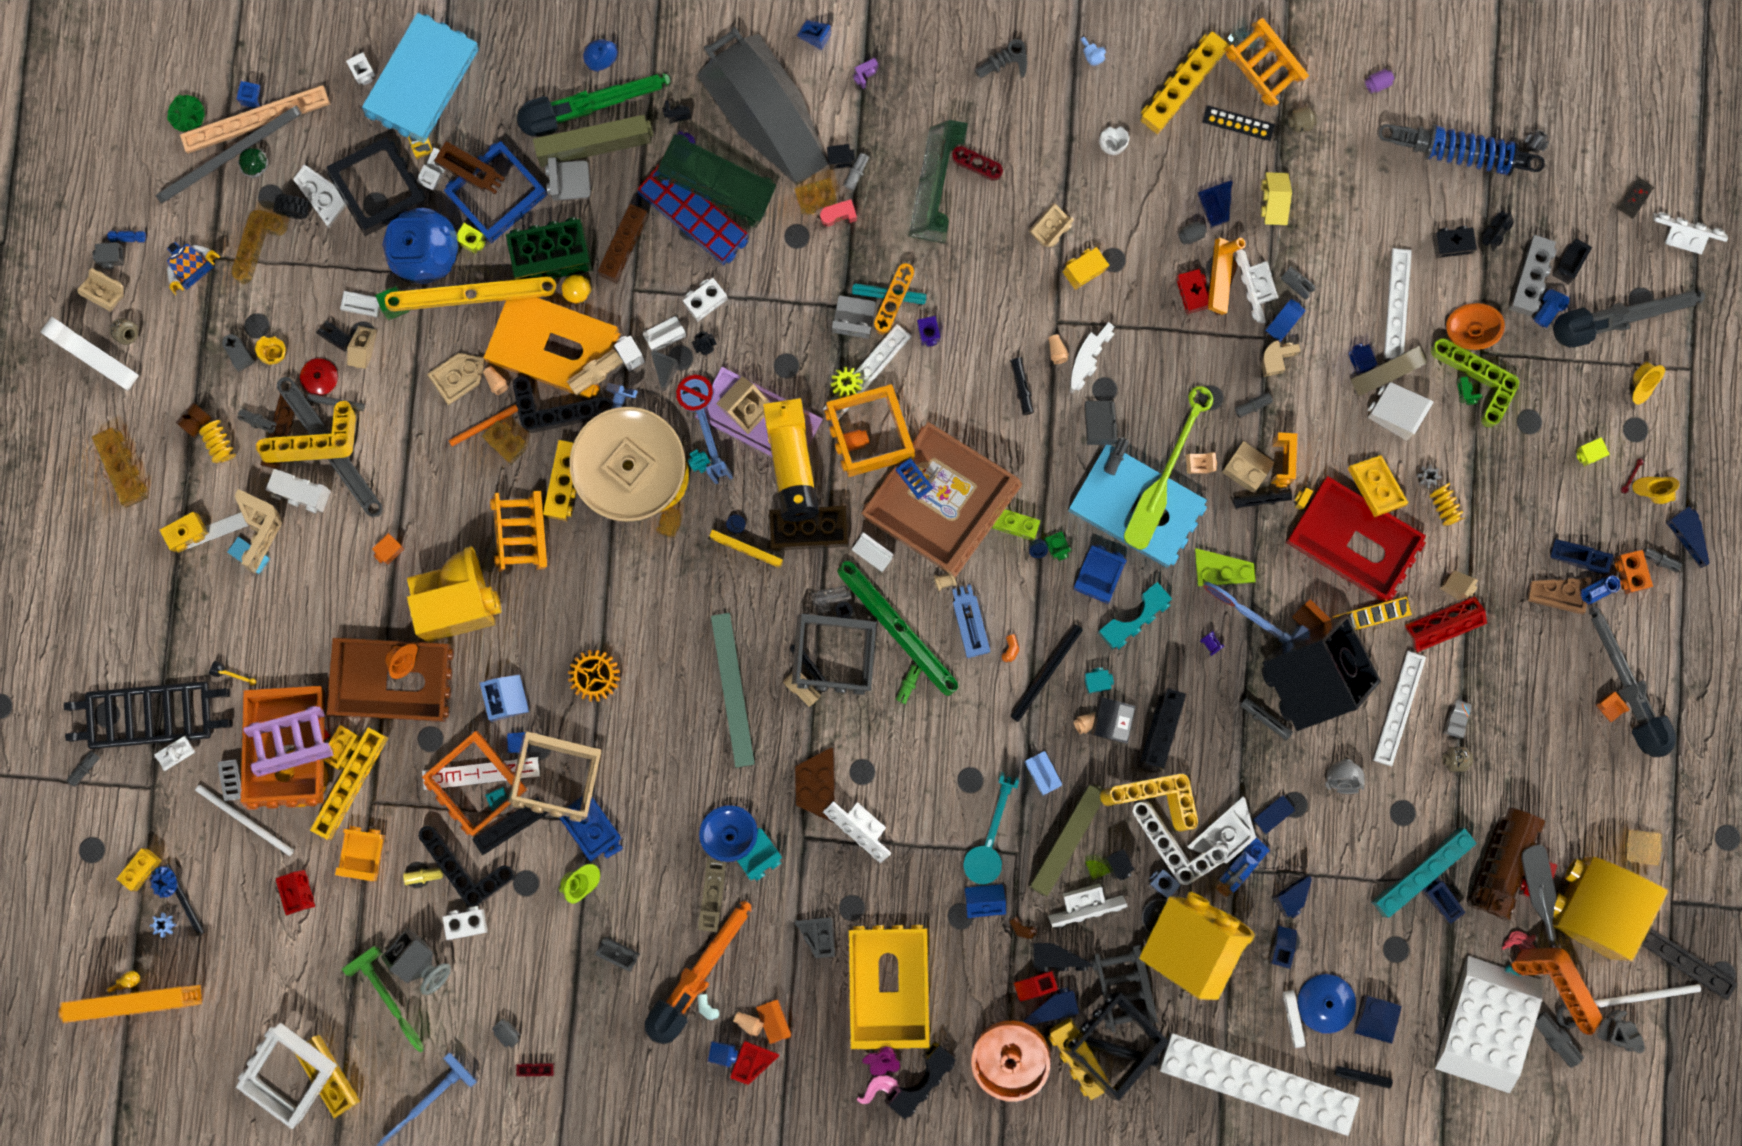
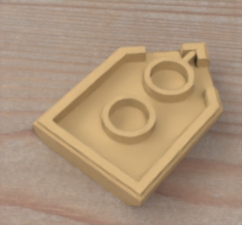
(457, 376)

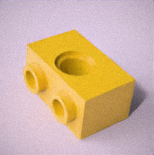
(139, 869)

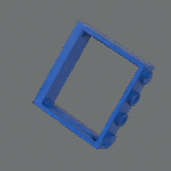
(513, 215)

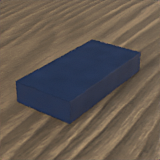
(1274, 814)

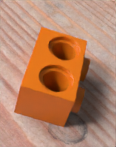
(1639, 571)

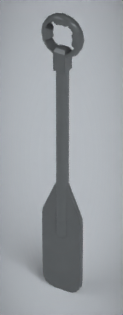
(1543, 899)

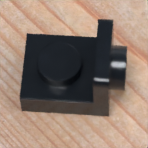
(678, 114)

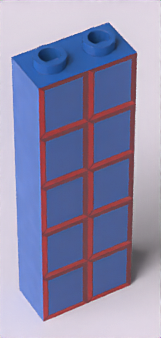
(696, 218)

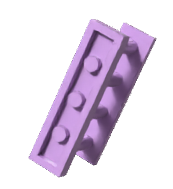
(301, 755)

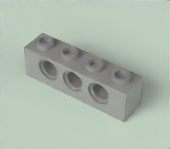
(1519, 301)

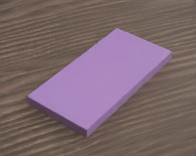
(758, 436)

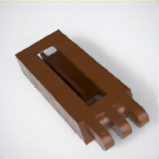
(464, 165)

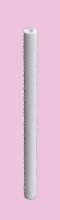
(244, 820)
(1648, 996)

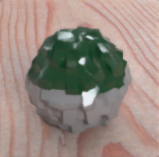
(253, 162)

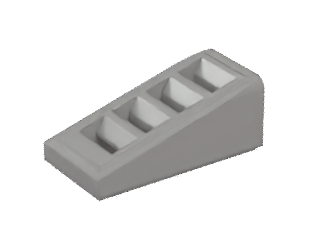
(222, 773)

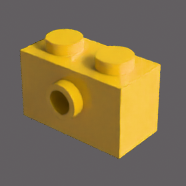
(1085, 268)
(184, 532)

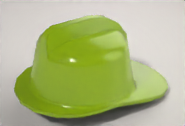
(579, 883)

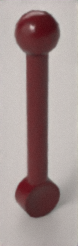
(1625, 489)

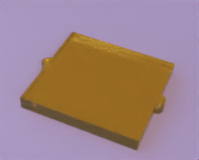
(1643, 847)

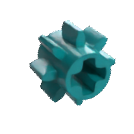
(698, 461)

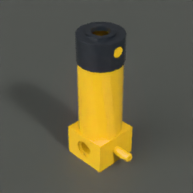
(791, 460)

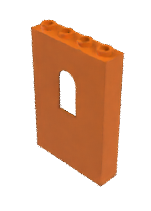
(308, 779)

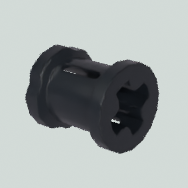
(841, 606)

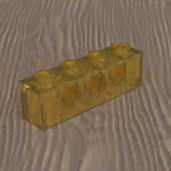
(103, 443)

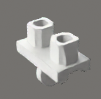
(174, 753)

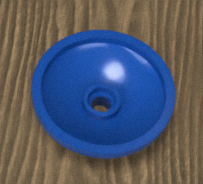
(728, 822)
(1313, 1000)

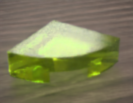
(1096, 869)

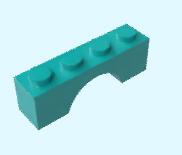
(1153, 600)

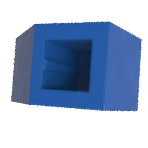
(722, 1053)

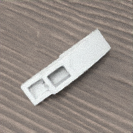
(1085, 363)

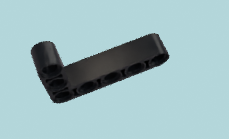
(557, 412)
(460, 871)

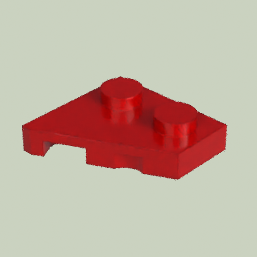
(752, 1062)

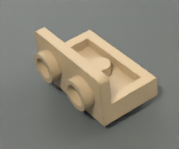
(1051, 226)
(101, 290)

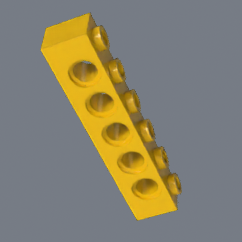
(1157, 121)
(349, 784)

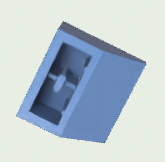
(504, 697)

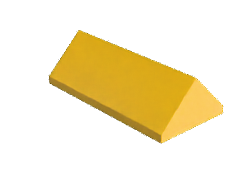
(337, 1091)

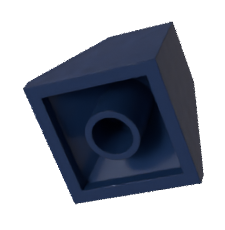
(1293, 897)
(1378, 1019)

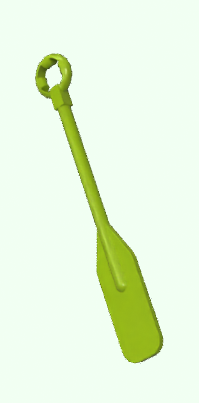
(1154, 499)

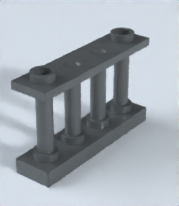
(1140, 974)

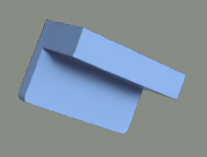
(1043, 773)

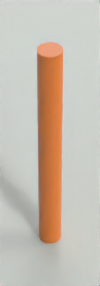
(483, 425)

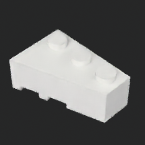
(298, 491)

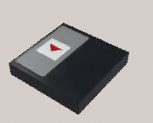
(1113, 720)

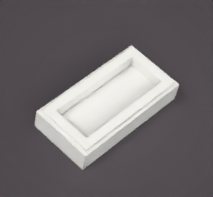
(360, 304)

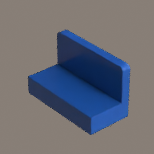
(985, 901)

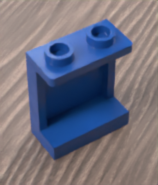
(1100, 573)

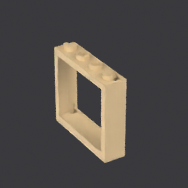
(564, 747)

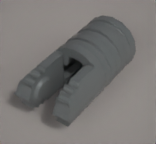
(1298, 282)

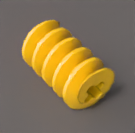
(215, 442)
(1446, 505)

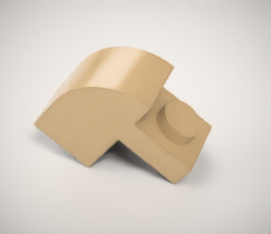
(1272, 358)

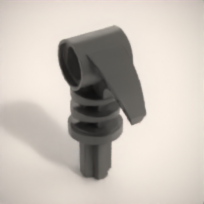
(1005, 56)

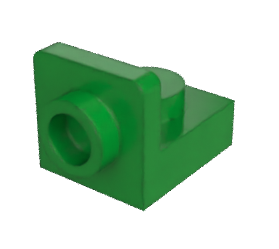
(1464, 391)
(1058, 546)

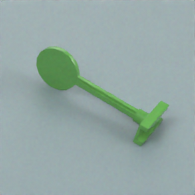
(364, 964)

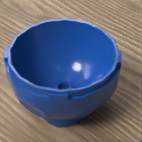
(432, 247)

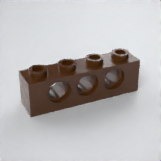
(623, 243)

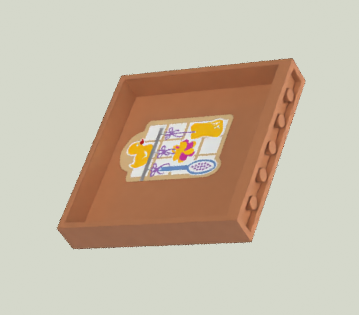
(952, 516)

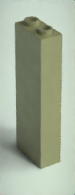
(593, 140)
(1067, 840)

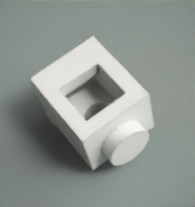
(358, 64)

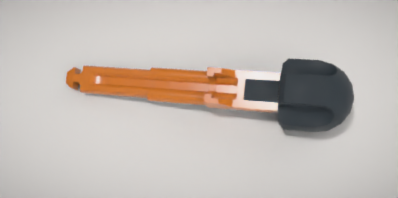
(668, 1018)

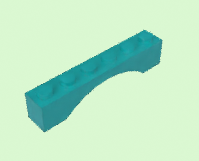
(1410, 885)

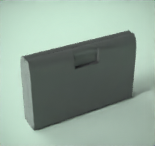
(1100, 423)

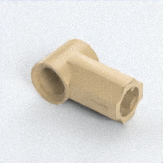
(808, 696)

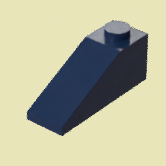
(1690, 533)
(1055, 1007)

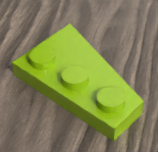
(1222, 569)

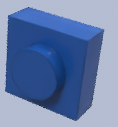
(514, 742)

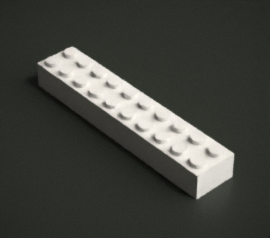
(1258, 1084)

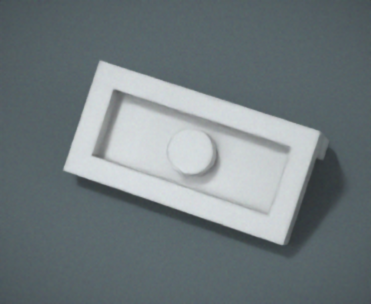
(664, 334)
(872, 552)

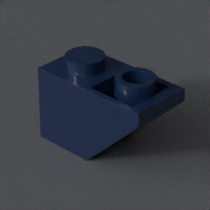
(1283, 947)

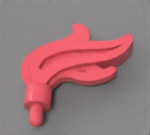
(1520, 939)

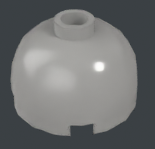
(1345, 777)

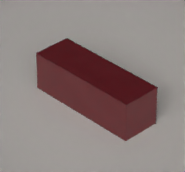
(535, 1069)

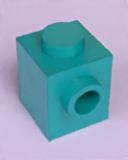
(1098, 680)

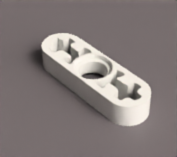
(1293, 1019)

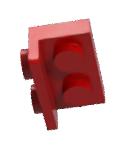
(295, 892)

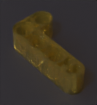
(255, 247)

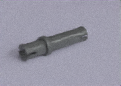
(1259, 713)

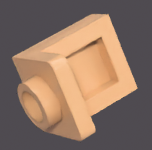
(1201, 463)

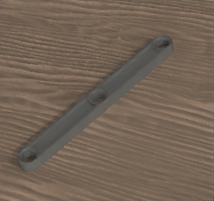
(228, 154)
(343, 466)

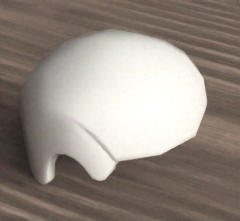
(1114, 140)

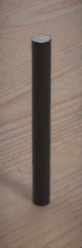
(187, 907)

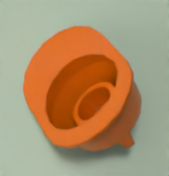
(401, 660)

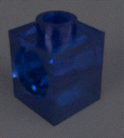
(1362, 358)

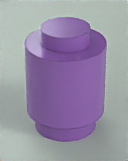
(1379, 81)

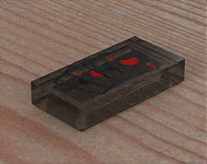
(1635, 197)

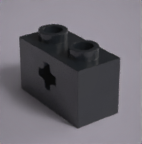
(1446, 248)
(1119, 865)

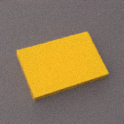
(1377, 485)

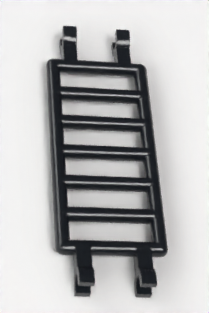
(147, 691)

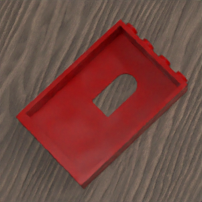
(1329, 526)

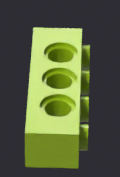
(1017, 525)

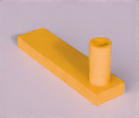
(1222, 273)

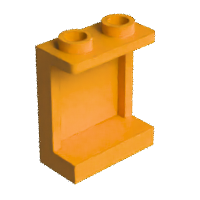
(1289, 442)
(361, 854)

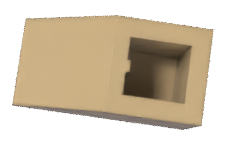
(1459, 585)

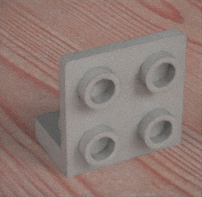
(854, 317)

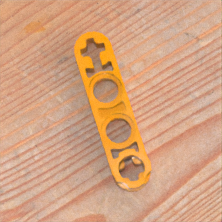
(896, 299)

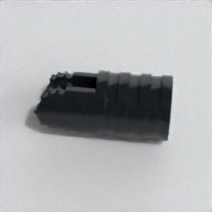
(337, 337)

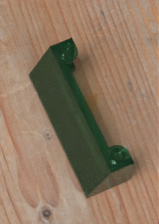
(716, 179)

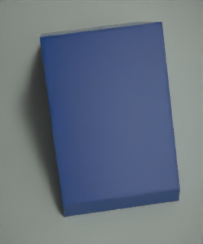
(815, 33)

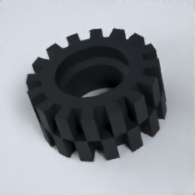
(291, 206)

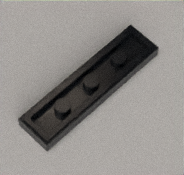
(507, 828)

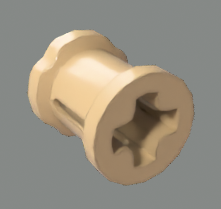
(944, 580)

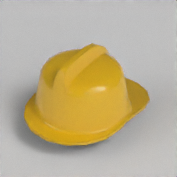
(1645, 381)
(1658, 489)

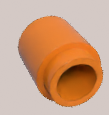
(856, 439)

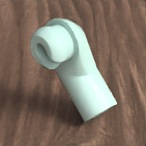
(707, 1011)

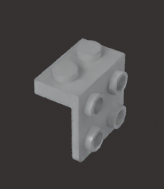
(567, 179)

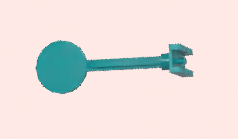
(983, 862)

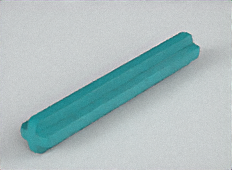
(880, 292)

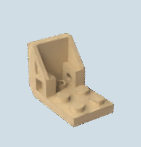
(263, 520)

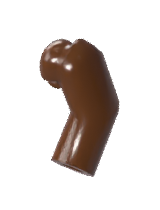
(1022, 931)

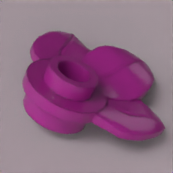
(882, 1061)

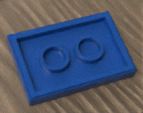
(594, 833)

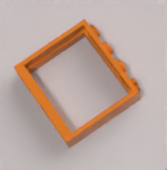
(442, 796)

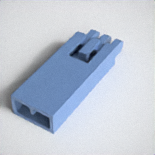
(971, 629)

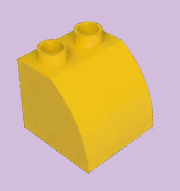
(1607, 907)

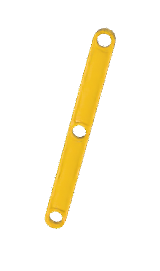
(456, 294)

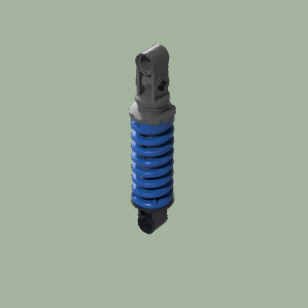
(1462, 148)

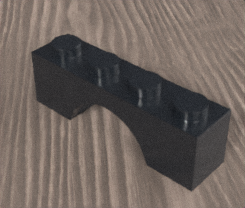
(937, 1063)

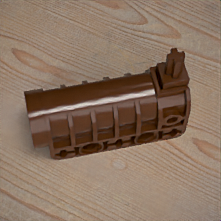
(1502, 863)

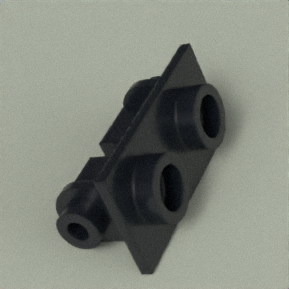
(1502, 222)

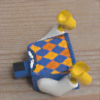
(188, 265)

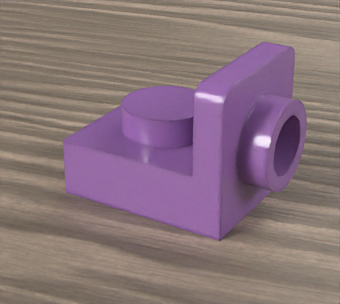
(866, 69)

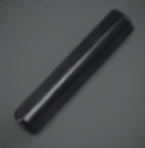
(809, 666)
(1364, 1077)

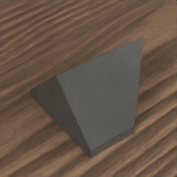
(665, 367)

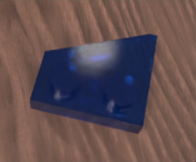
(1217, 203)

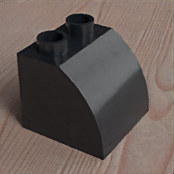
(1321, 673)

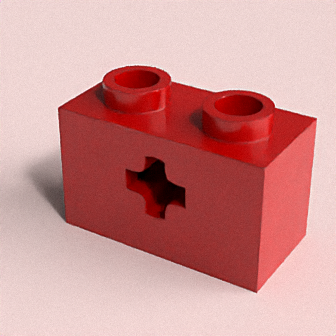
(1191, 301)

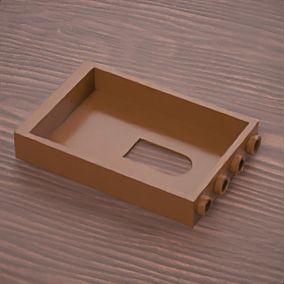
(360, 681)

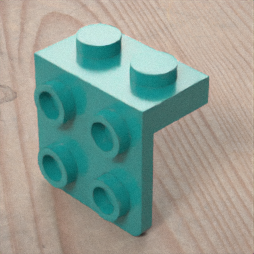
(761, 858)

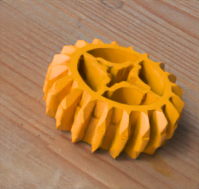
(598, 667)

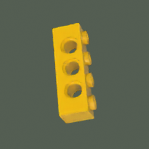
(555, 489)
(1067, 1030)

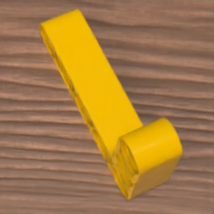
(311, 446)
(1174, 793)

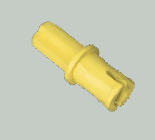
(422, 876)

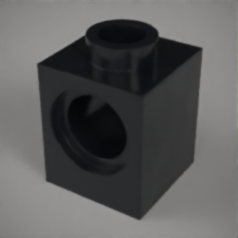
(840, 156)

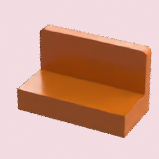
(1310, 615)
(774, 1021)

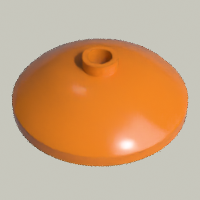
(1475, 319)

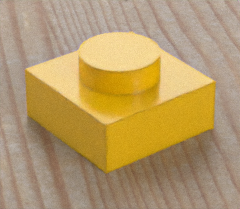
(1302, 498)

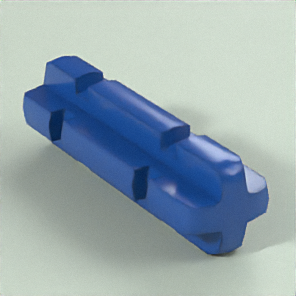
(127, 236)

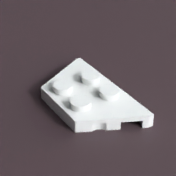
(1231, 829)

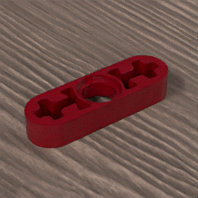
(992, 164)

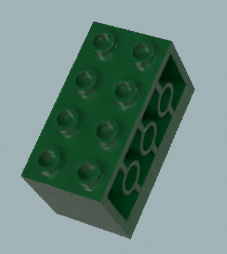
(553, 263)

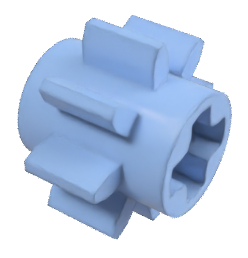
(157, 925)

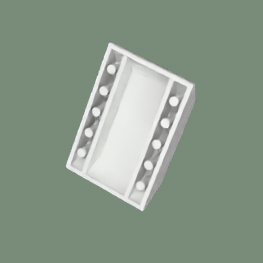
(1490, 1025)

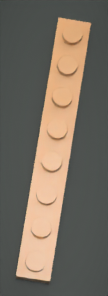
(252, 119)

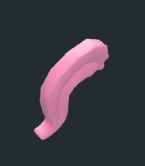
(877, 1083)

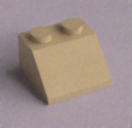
(743, 404)
(1248, 467)

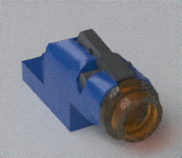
(1241, 867)

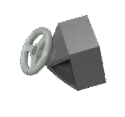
(412, 959)

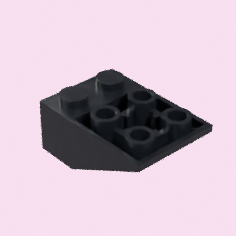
(1051, 955)

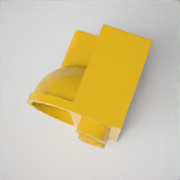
(452, 599)
(1196, 945)

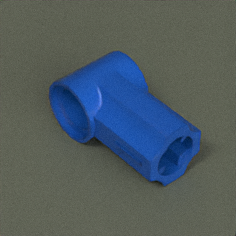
(1553, 303)
(1600, 589)

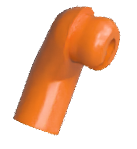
(1012, 650)

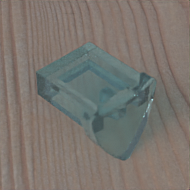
(1243, 32)

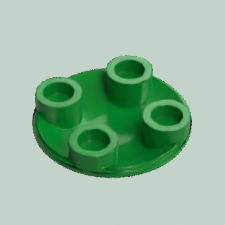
(186, 113)

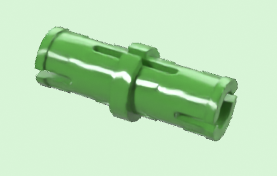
(908, 684)

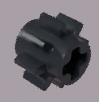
(704, 343)

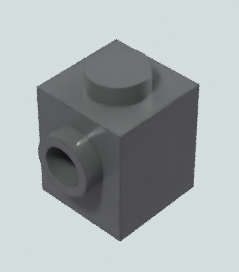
(108, 255)

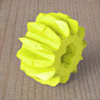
(843, 377)

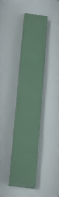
(732, 690)

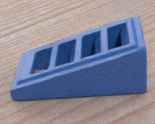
(905, 466)

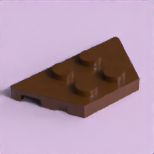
(815, 783)

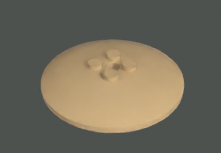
(624, 436)

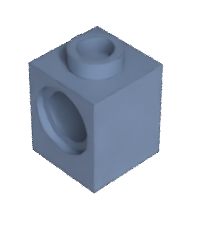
(1172, 886)

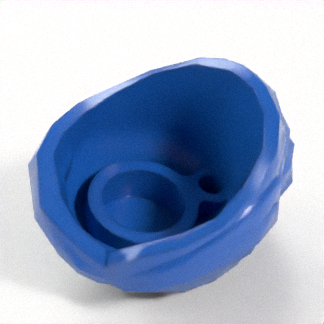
(600, 54)

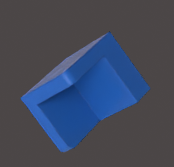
(248, 94)

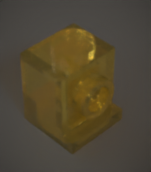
(670, 523)

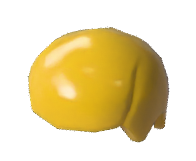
(576, 288)
(270, 350)

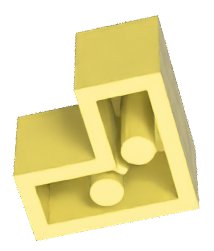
(1277, 198)

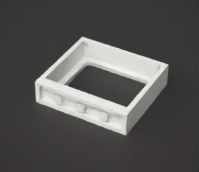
(266, 1096)

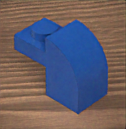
(1285, 320)

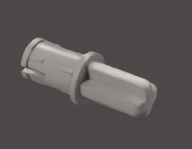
(856, 172)

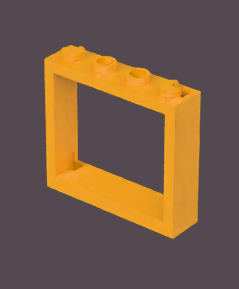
(876, 462)

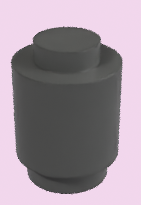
(1192, 232)
(506, 1033)

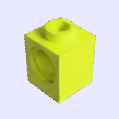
(467, 231)
(1592, 452)

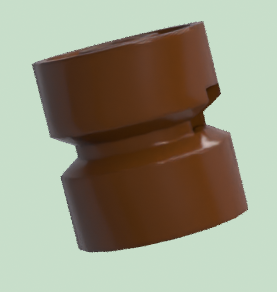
(193, 420)

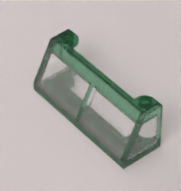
(926, 220)

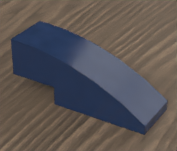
(1582, 557)
(1443, 900)

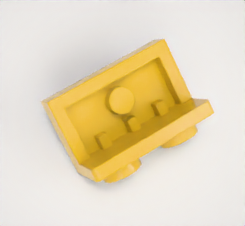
(342, 744)

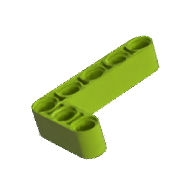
(1481, 376)

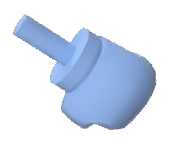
(1093, 54)

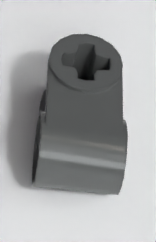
(239, 355)

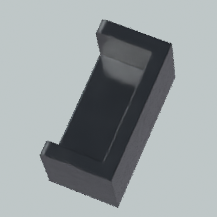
(1572, 261)

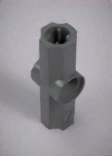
(1558, 1040)

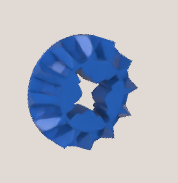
(168, 877)

